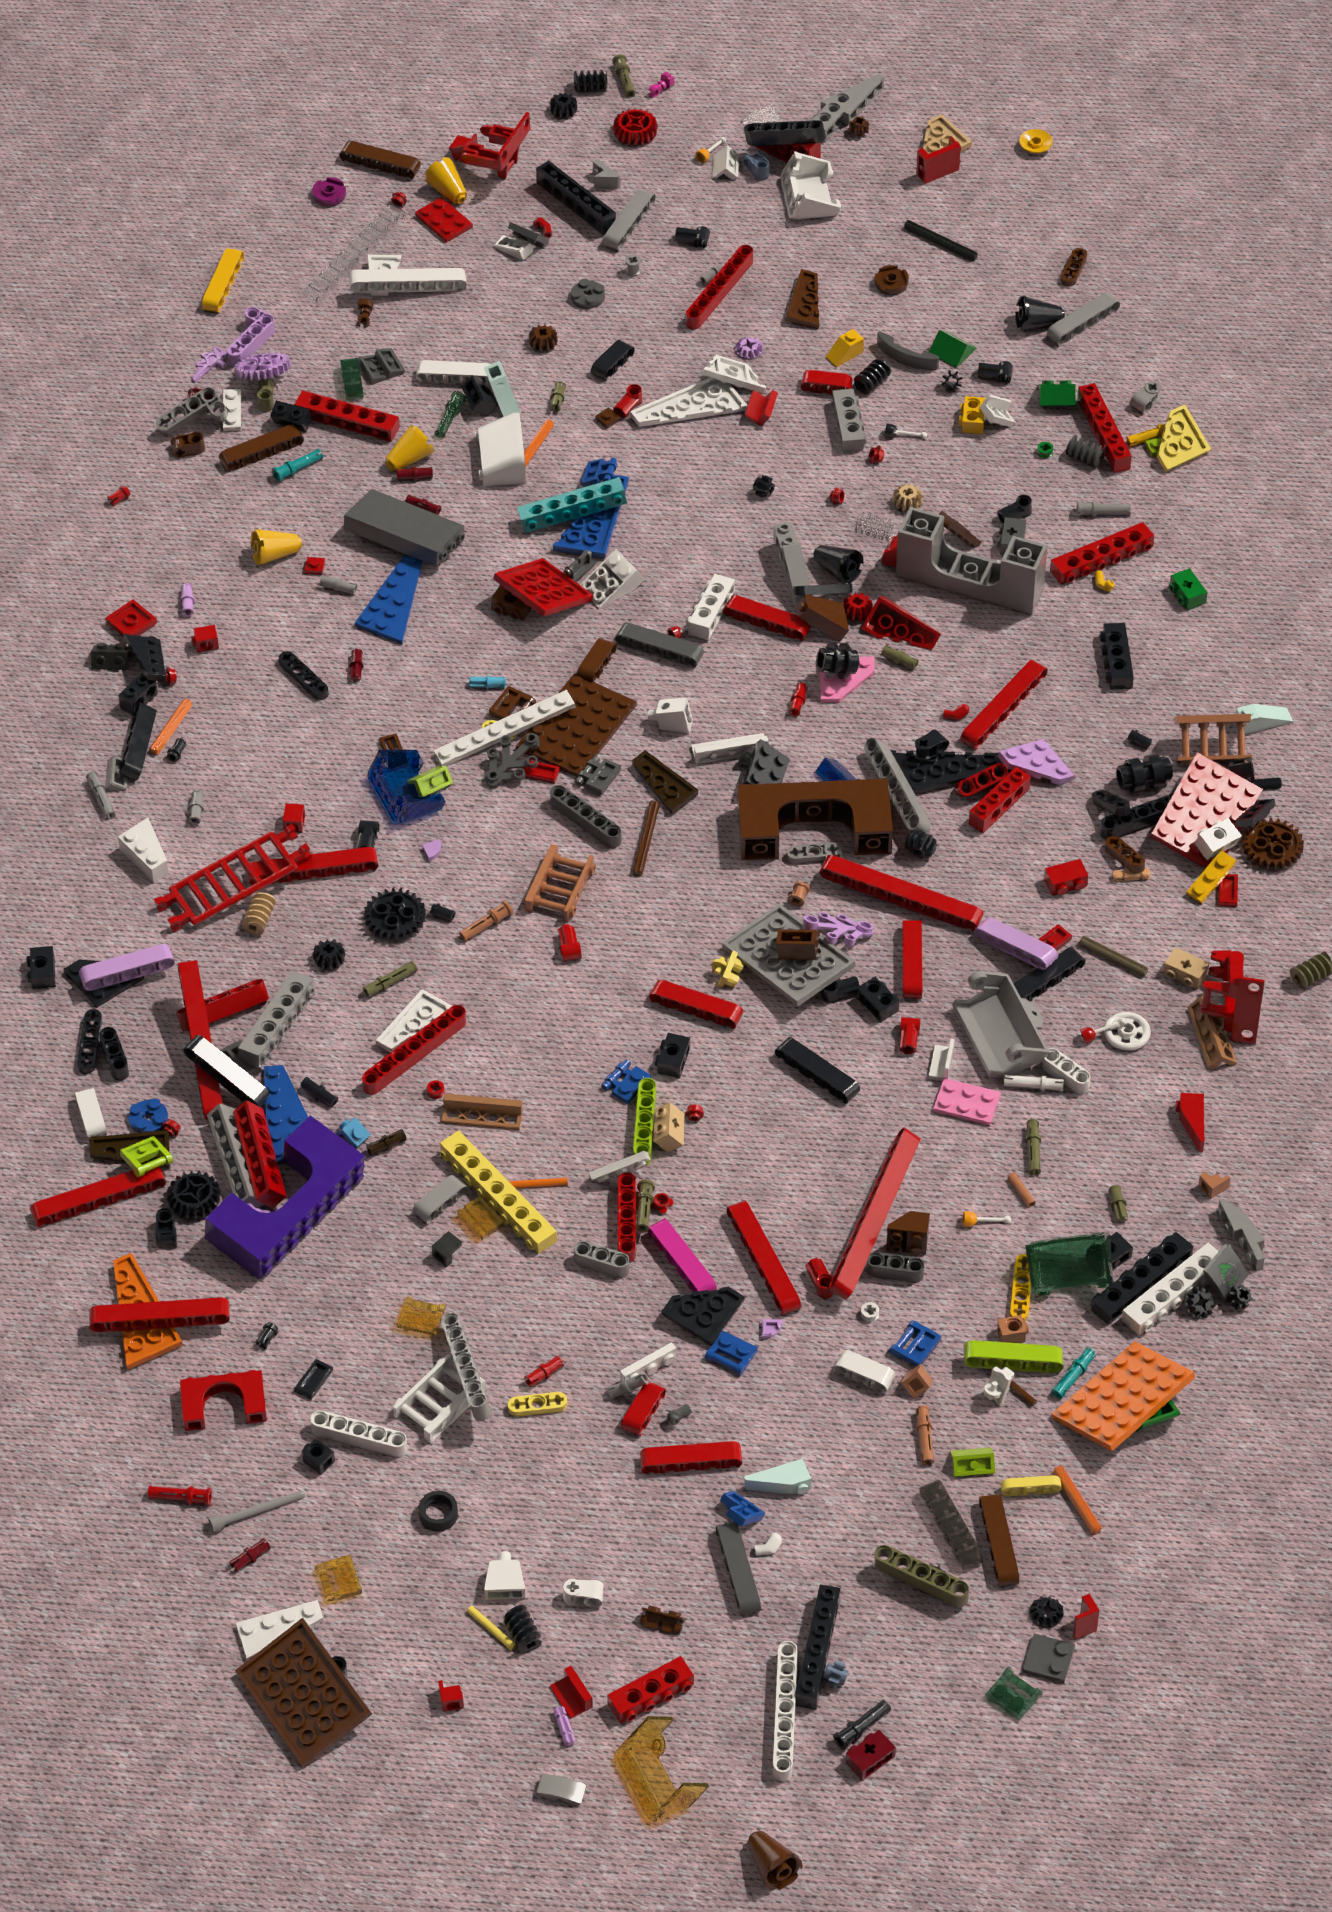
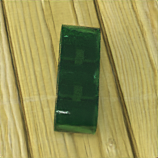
(351, 378)

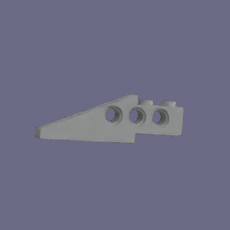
(848, 104)
(791, 558)

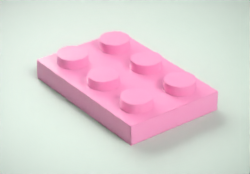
(967, 1101)

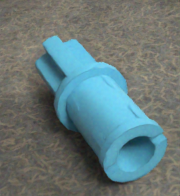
(487, 682)

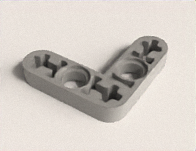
(823, 850)

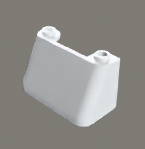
(806, 188)
(501, 451)

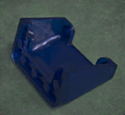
(389, 782)

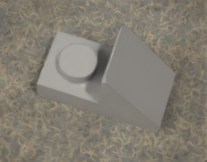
(604, 176)

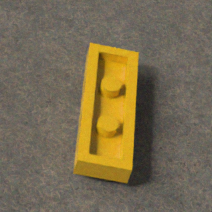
(1211, 877)

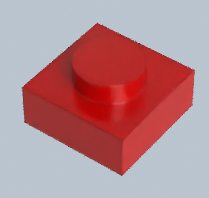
(315, 565)

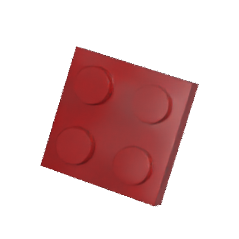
(131, 619)

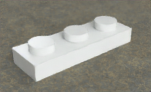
(232, 402)
(619, 1167)
(651, 1363)

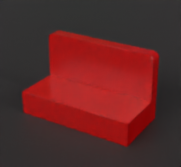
(760, 407)
(1087, 1620)
(572, 1693)

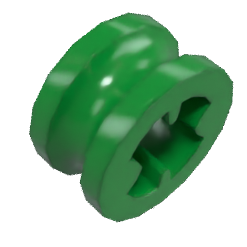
(1045, 445)

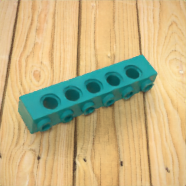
(572, 505)

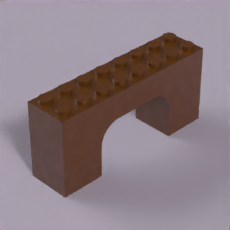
(856, 803)

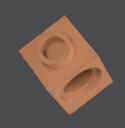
(1004, 1328)

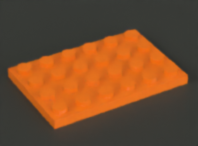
(1123, 1395)

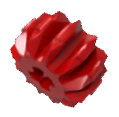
(857, 606)

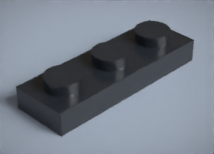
(1255, 813)

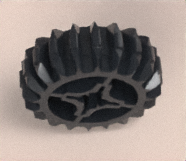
(195, 1185)

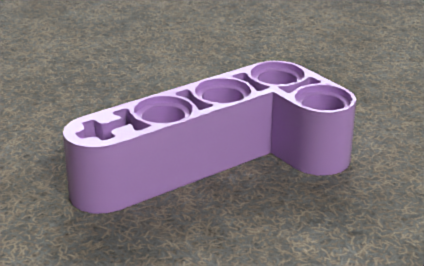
(259, 329)

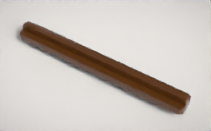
(646, 837)

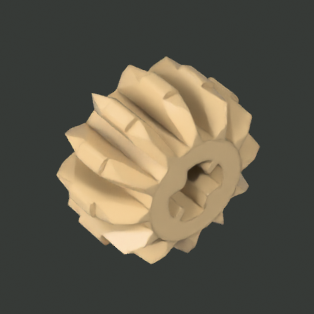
(907, 497)

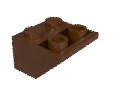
(797, 944)
(909, 1233)

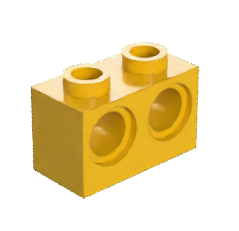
(973, 417)

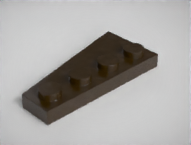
(664, 782)
(109, 1146)

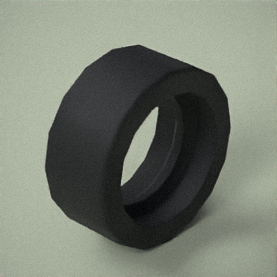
(438, 1524)

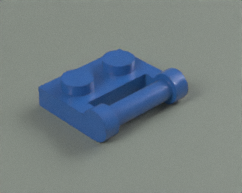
(920, 1347)
(734, 1348)

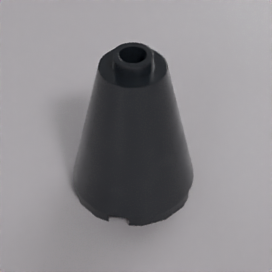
(1036, 313)
(839, 562)

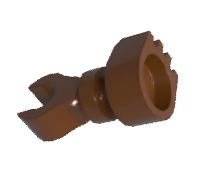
(365, 307)

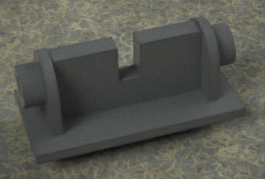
(580, 566)

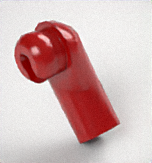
(540, 222)
(957, 714)

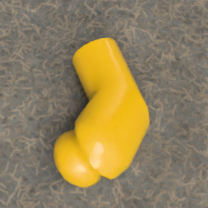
(1106, 586)

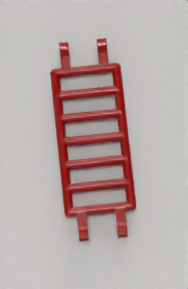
(177, 922)

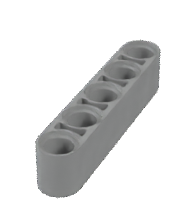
(628, 219)
(1082, 318)

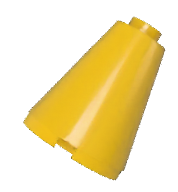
(446, 180)
(408, 449)
(273, 545)

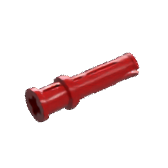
(190, 1498)

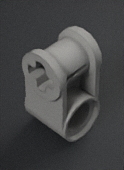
(1146, 397)

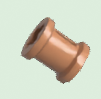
(798, 894)

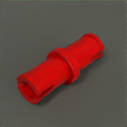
(798, 699)
(544, 1371)

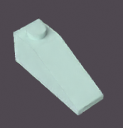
(1264, 717)
(783, 1479)

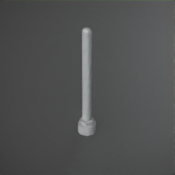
(218, 1522)

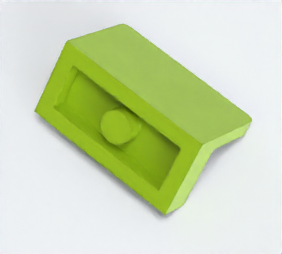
(431, 780)
(973, 1461)

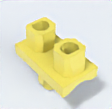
(725, 968)

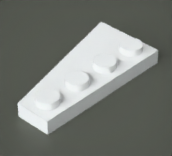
(413, 1018)
(262, 1630)

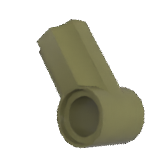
(265, 395)

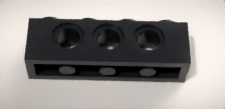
(1117, 656)

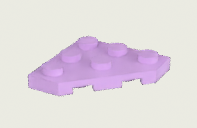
(1037, 761)

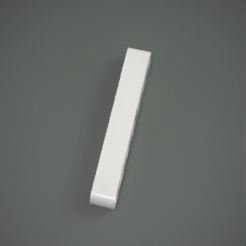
(407, 280)
(782, 1719)

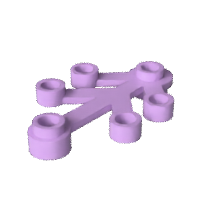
(861, 929)

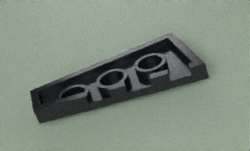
(149, 655)

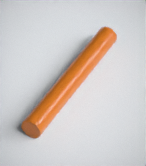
(539, 1183)

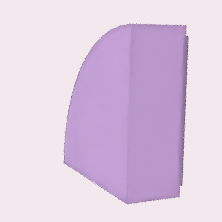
(432, 849)
(770, 1327)

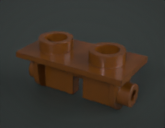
(670, 1621)

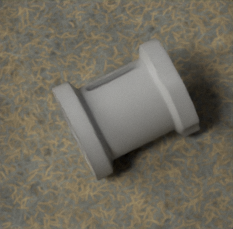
(633, 263)

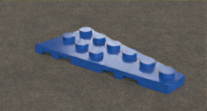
(591, 531)
(391, 605)
(283, 1108)

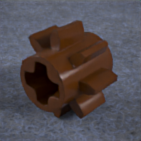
(858, 126)

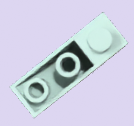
(501, 388)

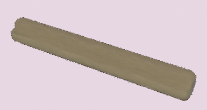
(1113, 956)

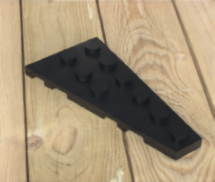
(943, 769)

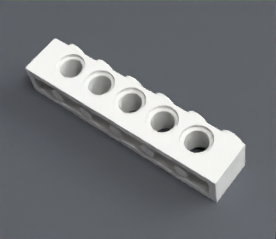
(1135, 1314)

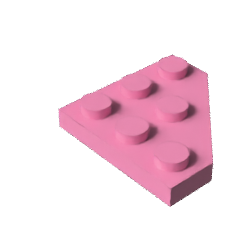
(836, 689)

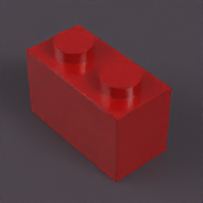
(1066, 877)

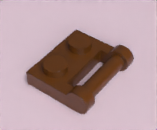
(509, 701)

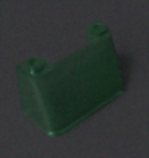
(1070, 1262)

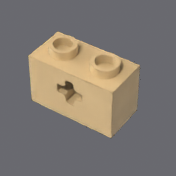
(1186, 968)
(668, 1127)

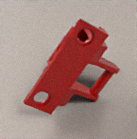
(474, 154)
(1240, 1005)

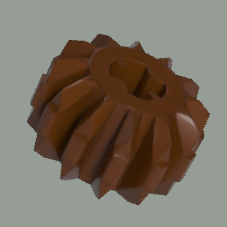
(543, 338)

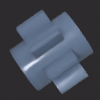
(835, 1674)

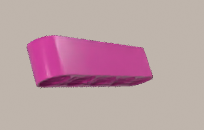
(681, 1257)

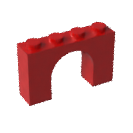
(198, 1390)

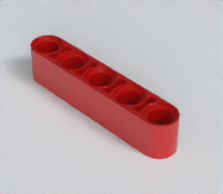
(766, 616)
(912, 958)
(230, 1002)
(696, 1003)
(627, 1215)
(691, 1456)

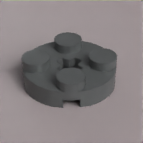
(585, 286)

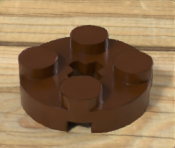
(899, 277)

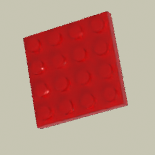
(543, 587)

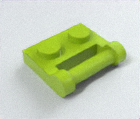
(145, 1151)

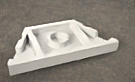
(733, 372)

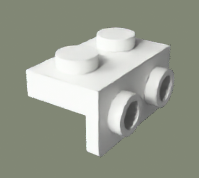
(996, 409)

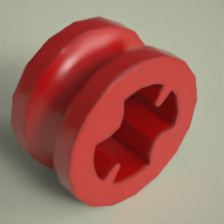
(435, 1095)

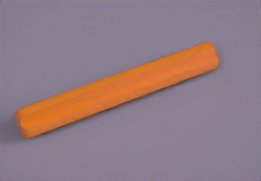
(537, 440)
(170, 726)
(1077, 1500)

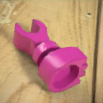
(665, 81)

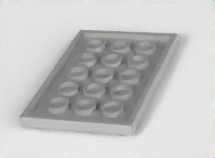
(792, 978)

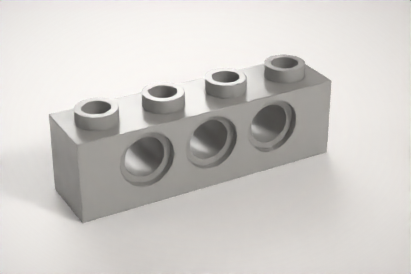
(848, 420)

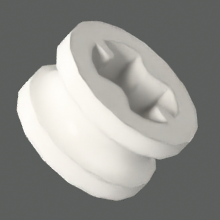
(865, 1315)

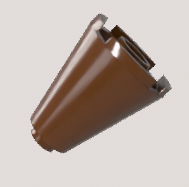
(773, 1860)

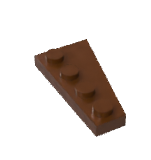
(804, 302)
(959, 530)

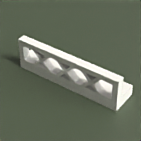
(725, 748)

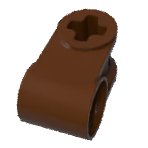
(188, 443)

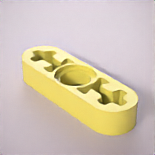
(552, 1408)
(1024, 1485)

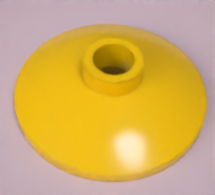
(1036, 141)

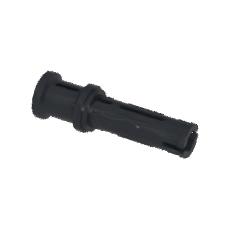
(855, 1729)

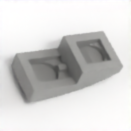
(561, 1788)

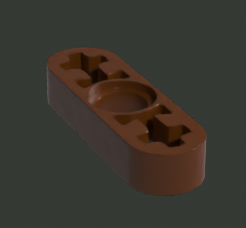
(1074, 262)
(1133, 861)

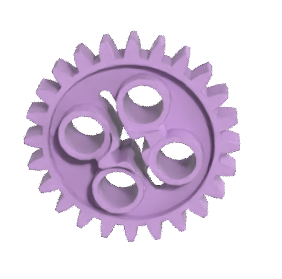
(262, 366)

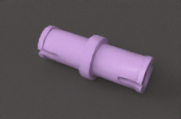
(187, 600)

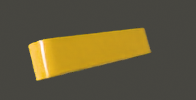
(222, 279)

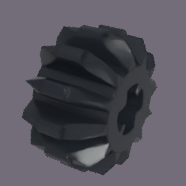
(563, 105)
(920, 844)
(329, 954)

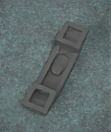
(923, 361)

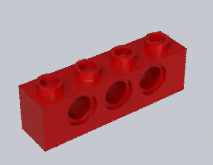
(999, 800)
(656, 1680)

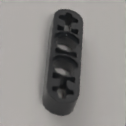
(822, 589)
(304, 675)
(89, 1041)

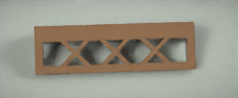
(1211, 1036)
(485, 1106)

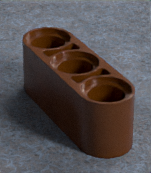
(596, 659)

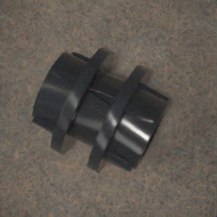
(837, 660)

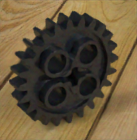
(389, 909)

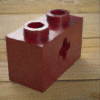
(878, 1750)

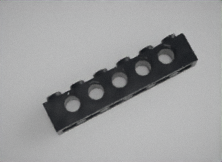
(575, 197)
(1151, 1268)
(818, 1647)

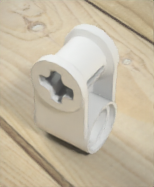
(585, 1593)

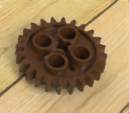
(1273, 844)

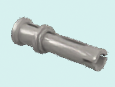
(1105, 509)

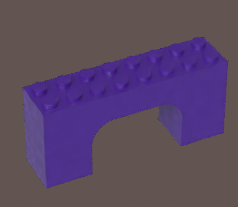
(262, 1239)

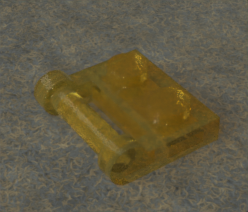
(420, 1320)
(345, 1578)

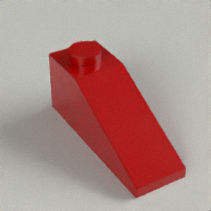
(1192, 1116)

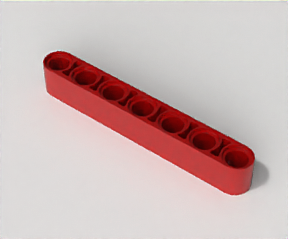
(719, 287)
(1003, 703)
(323, 865)
(414, 1049)
(95, 1195)
(764, 1257)
(159, 1314)

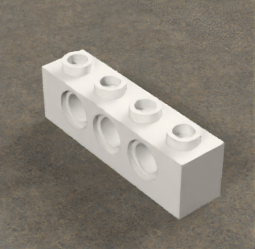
(711, 606)

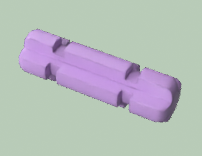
(564, 1726)

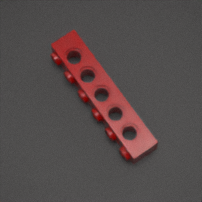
(349, 416)
(1104, 428)
(1102, 553)
(259, 1154)

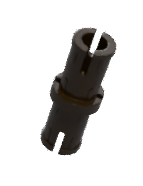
(386, 1142)

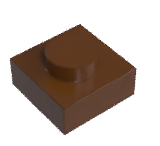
(607, 418)

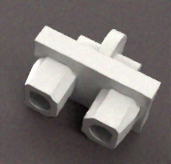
(998, 1385)

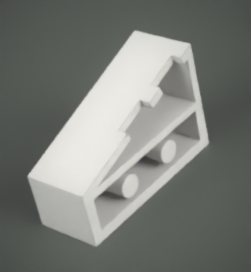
(144, 850)

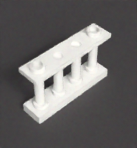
(447, 1414)

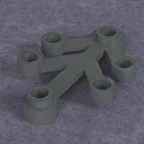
(512, 761)

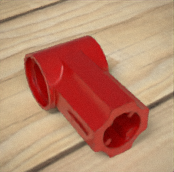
(629, 401)
(890, 555)
(569, 947)
(909, 1034)
(819, 1277)

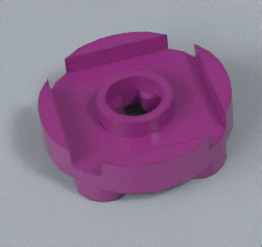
(323, 196)

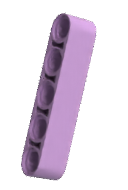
(1016, 943)
(126, 967)

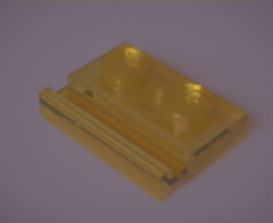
(480, 1218)

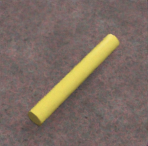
(491, 1628)

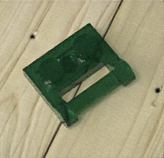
(1009, 1699)

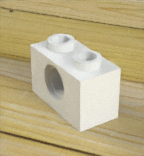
(1211, 846)

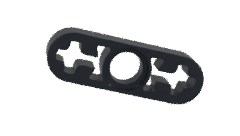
(1111, 803)

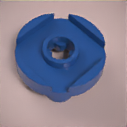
(143, 1108)

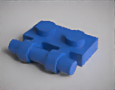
(598, 470)
(628, 1087)

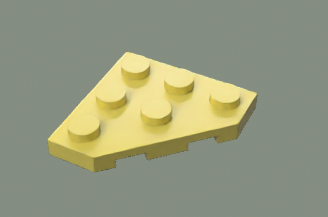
(1180, 439)

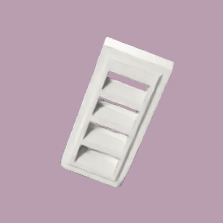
(521, 253)

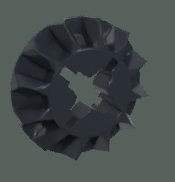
(1192, 1298)
(1054, 1615)

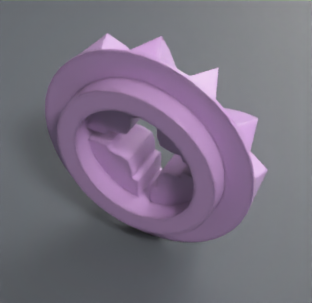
(745, 352)

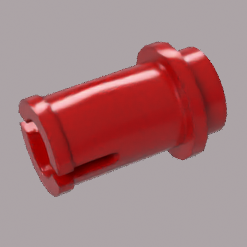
(119, 495)

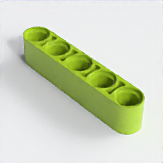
(645, 1130)
(1013, 1356)

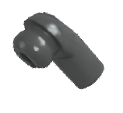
(675, 1415)

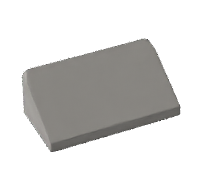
(114, 780)

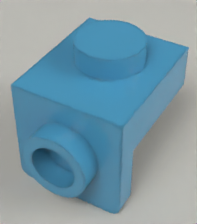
(353, 1131)

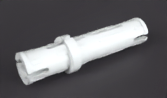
(1034, 1082)

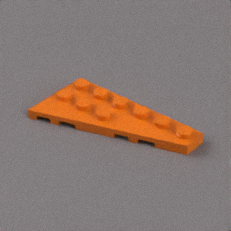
(134, 1288)

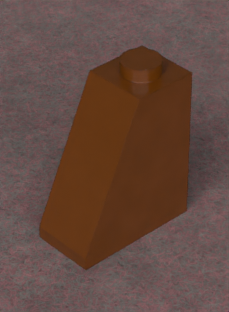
(824, 615)

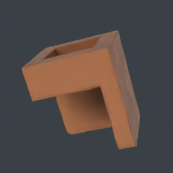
(1213, 1185)
(917, 1381)

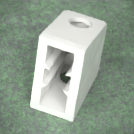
(672, 715)
(504, 1579)

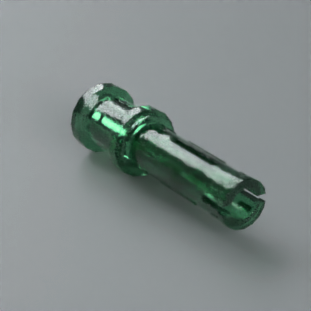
(452, 409)

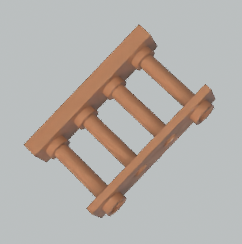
(1221, 722)
(547, 872)

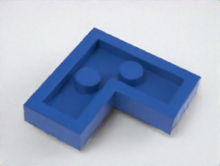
(741, 1510)

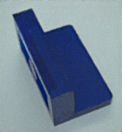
(833, 771)

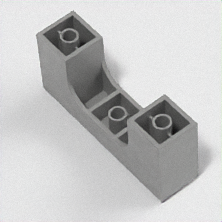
(929, 559)

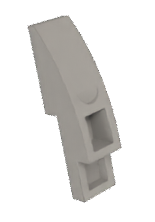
(1242, 1229)

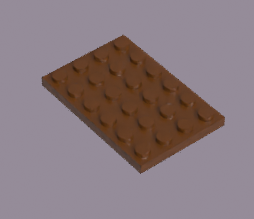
(581, 731)
(303, 1692)

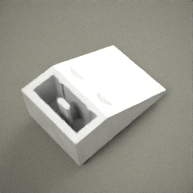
(612, 579)

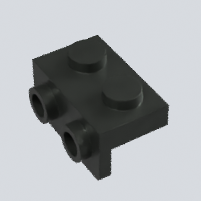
(110, 656)

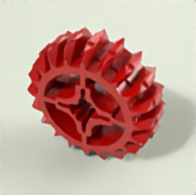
(635, 127)

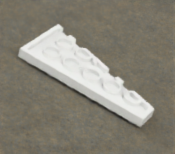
(696, 401)

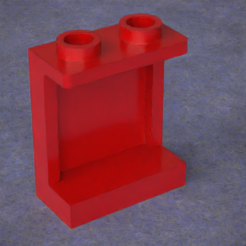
(938, 163)

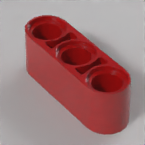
(825, 382)
(988, 774)
(642, 1408)

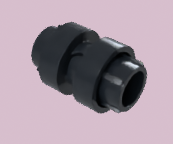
(1136, 774)

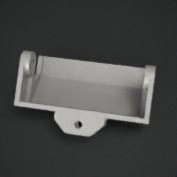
(1001, 1025)

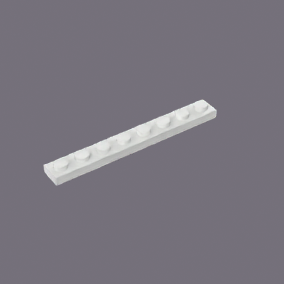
(507, 726)

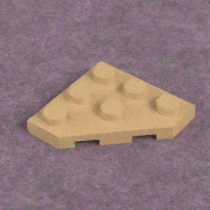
(938, 134)

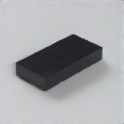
(313, 1379)

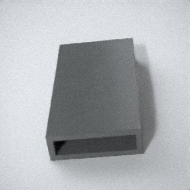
(404, 527)

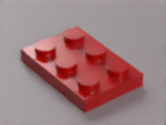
(443, 219)

